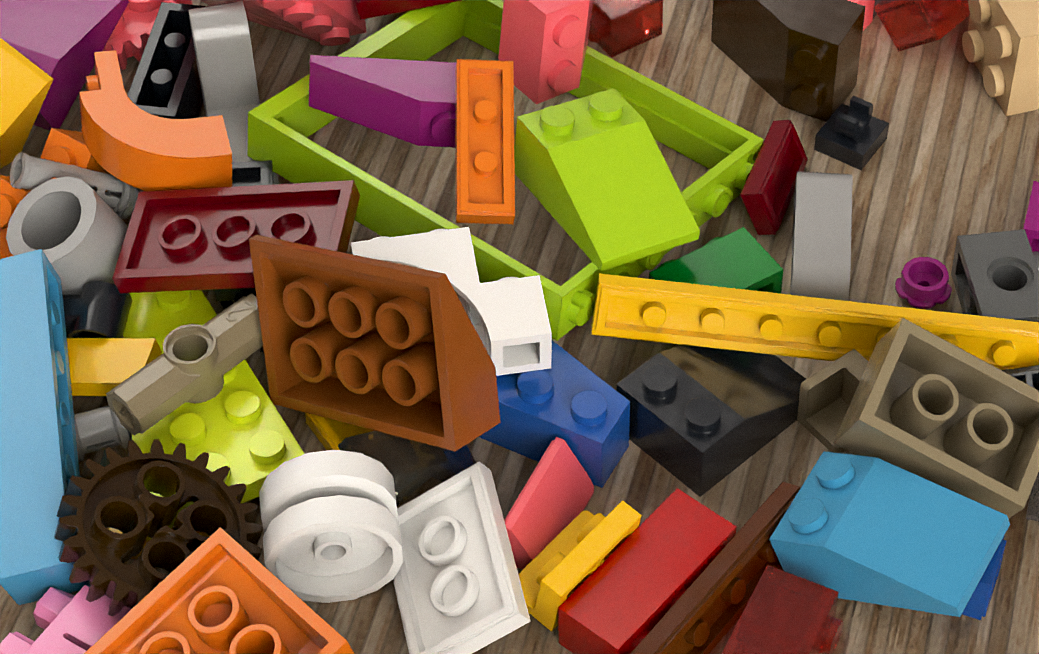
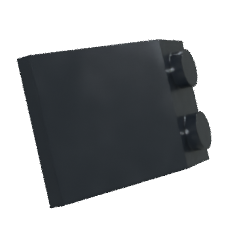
(708, 409)

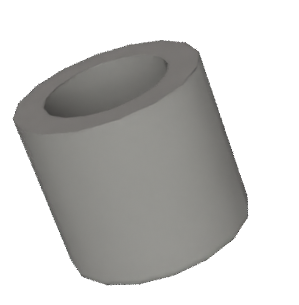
(72, 229)

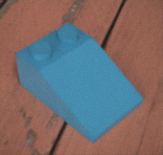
(887, 536)

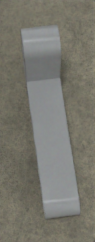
(226, 70)

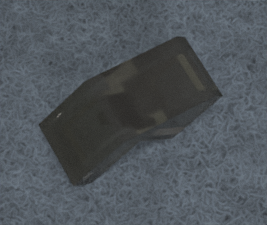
(409, 460)

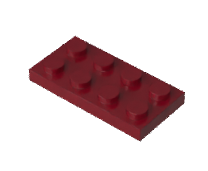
(204, 233)

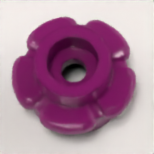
(924, 283)

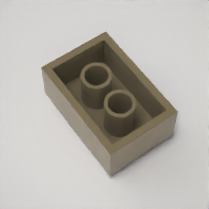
(946, 418)

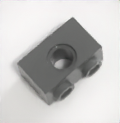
(997, 275)

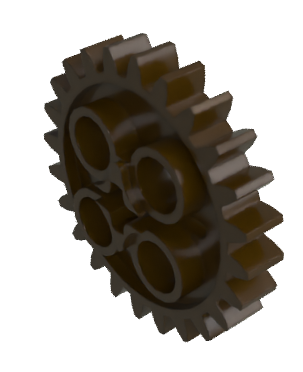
(120, 498)

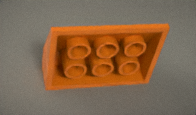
(221, 605)

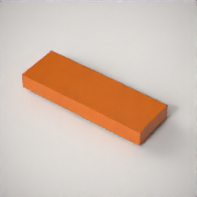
(484, 142)

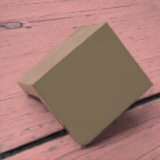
(827, 397)

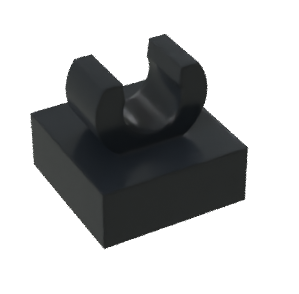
(852, 134)

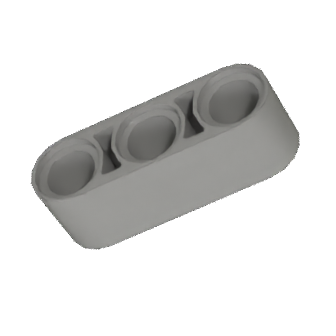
(822, 235)

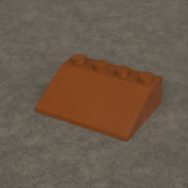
(371, 344)

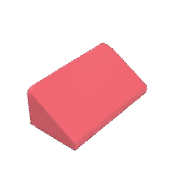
(548, 502)

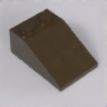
(794, 48)

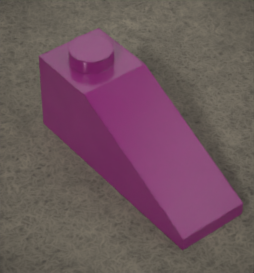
(388, 95)

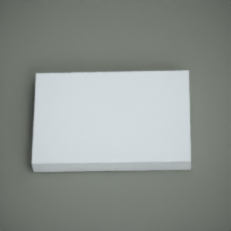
(457, 568)

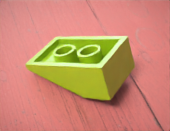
(603, 178)

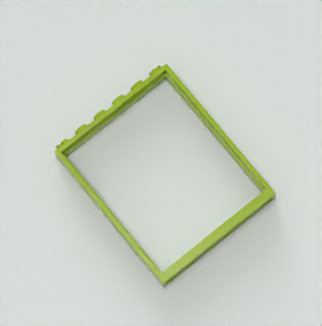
(283, 123)

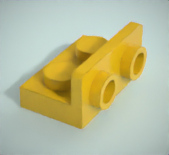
(573, 558)

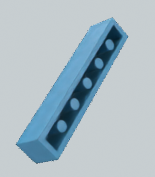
(35, 427)

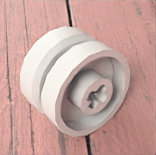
(331, 525)

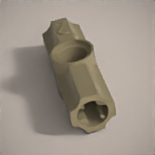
(189, 367)

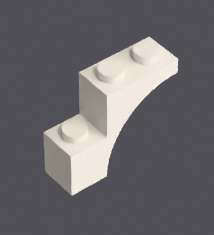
(504, 312)

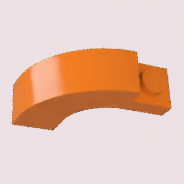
(146, 148)

